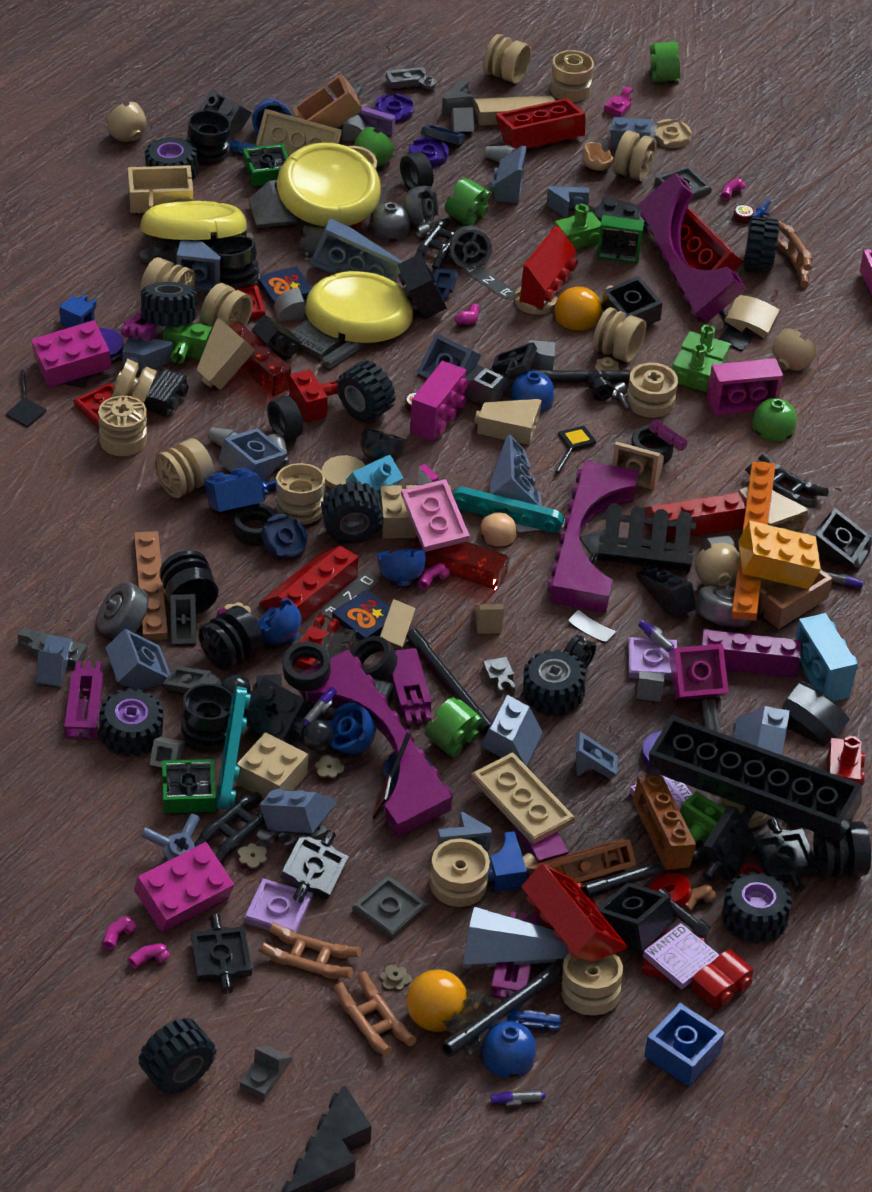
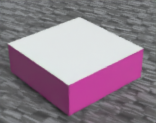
(426, 475)

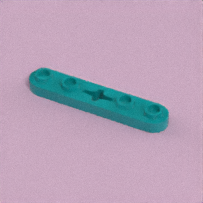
(521, 512)
(236, 725)

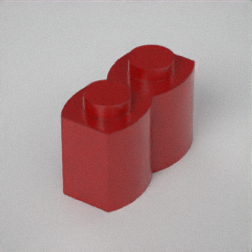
(722, 979)

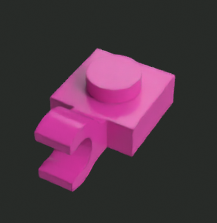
(619, 105)

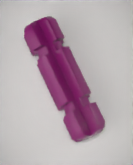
(668, 435)

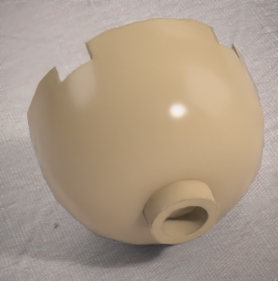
(126, 122)
(792, 351)
(718, 565)

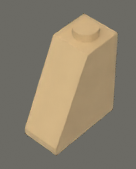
(223, 355)
(509, 417)
(783, 511)

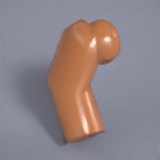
(702, 892)

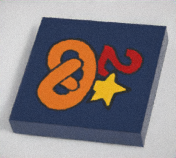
(283, 280)
(363, 614)

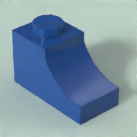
(507, 867)

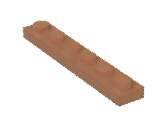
(148, 565)

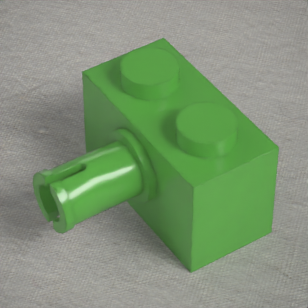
(582, 228)
(187, 340)
(716, 348)
(694, 368)
(700, 815)

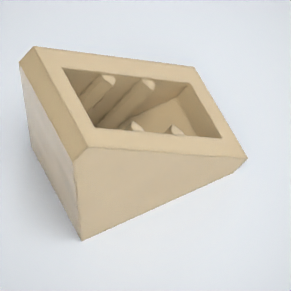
(489, 618)

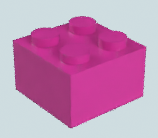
(698, 672)

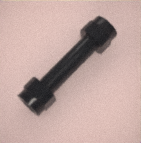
(698, 928)

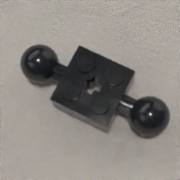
(289, 721)

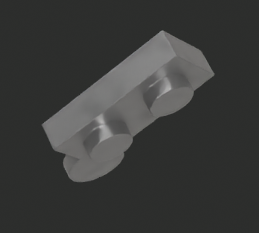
(410, 77)
(160, 249)

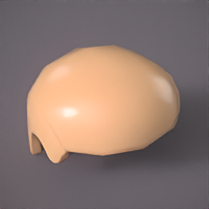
(595, 157)
(498, 529)

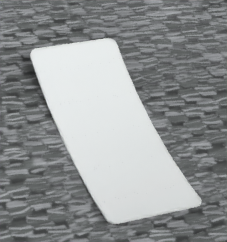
(591, 627)

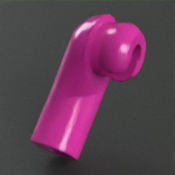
(730, 187)
(468, 317)
(430, 573)
(113, 930)
(146, 952)

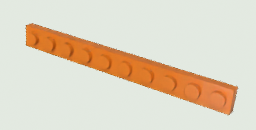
(757, 510)

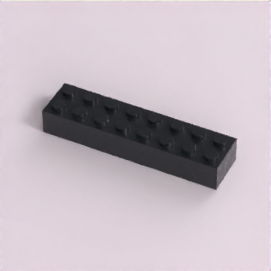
(756, 778)

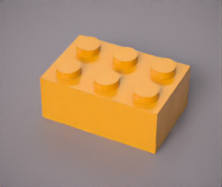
(779, 555)

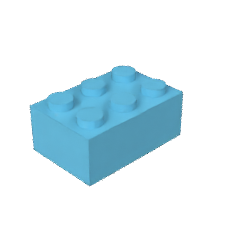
(826, 657)

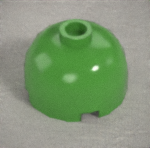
(377, 143)
(775, 419)

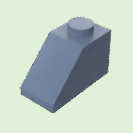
(147, 354)

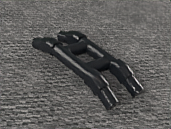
(438, 230)
(798, 485)
(234, 837)

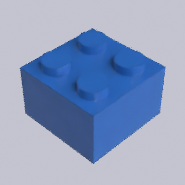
(233, 490)
(684, 1044)

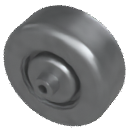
(716, 605)
(122, 609)

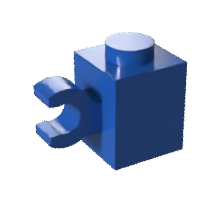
(77, 311)

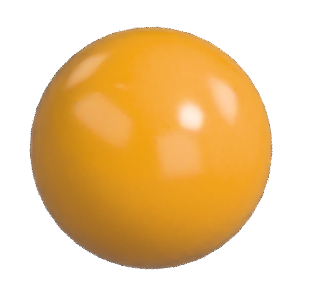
(578, 309)
(435, 998)

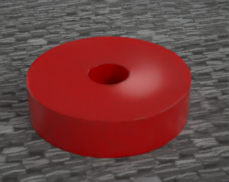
(676, 885)

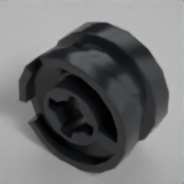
(582, 649)

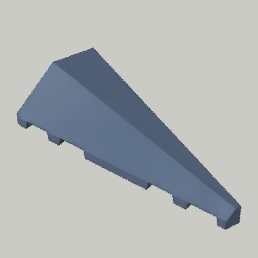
(504, 939)

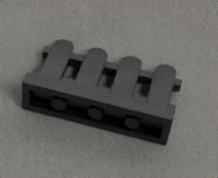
(655, 556)

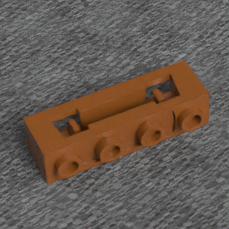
(664, 822)
(592, 861)

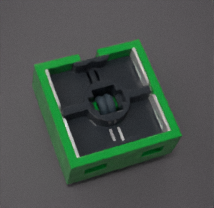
(264, 162)
(620, 239)
(188, 786)

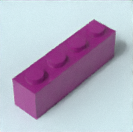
(757, 653)

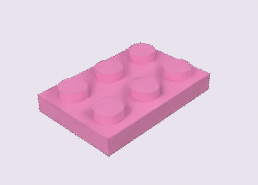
(435, 515)

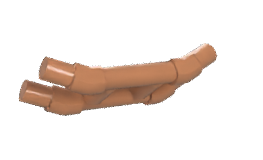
(803, 260)
(300, 942)
(375, 1003)

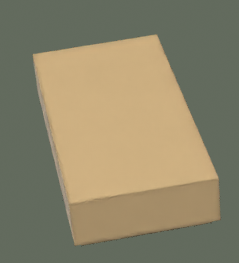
(397, 623)

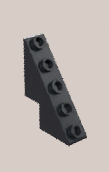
(328, 1153)

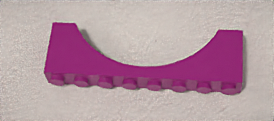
(703, 289)
(576, 578)
(418, 792)

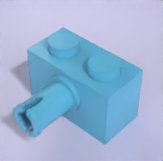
(378, 474)

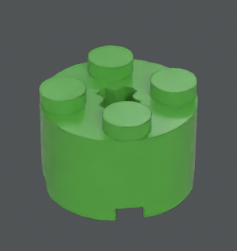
(664, 61)
(467, 202)
(453, 726)

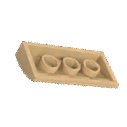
(488, 107)

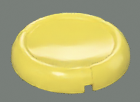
(329, 183)
(193, 220)
(360, 306)

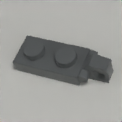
(36, 641)
(185, 678)

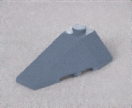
(347, 250)
(512, 475)

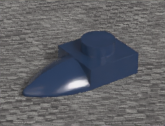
(446, 281)

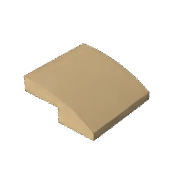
(751, 314)

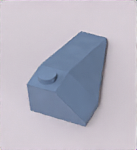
(763, 728)

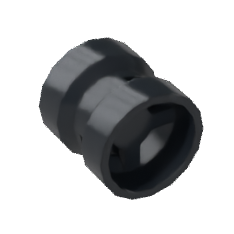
(600, 386)

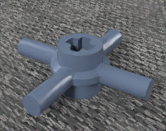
(181, 840)

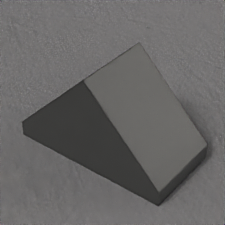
(183, 619)

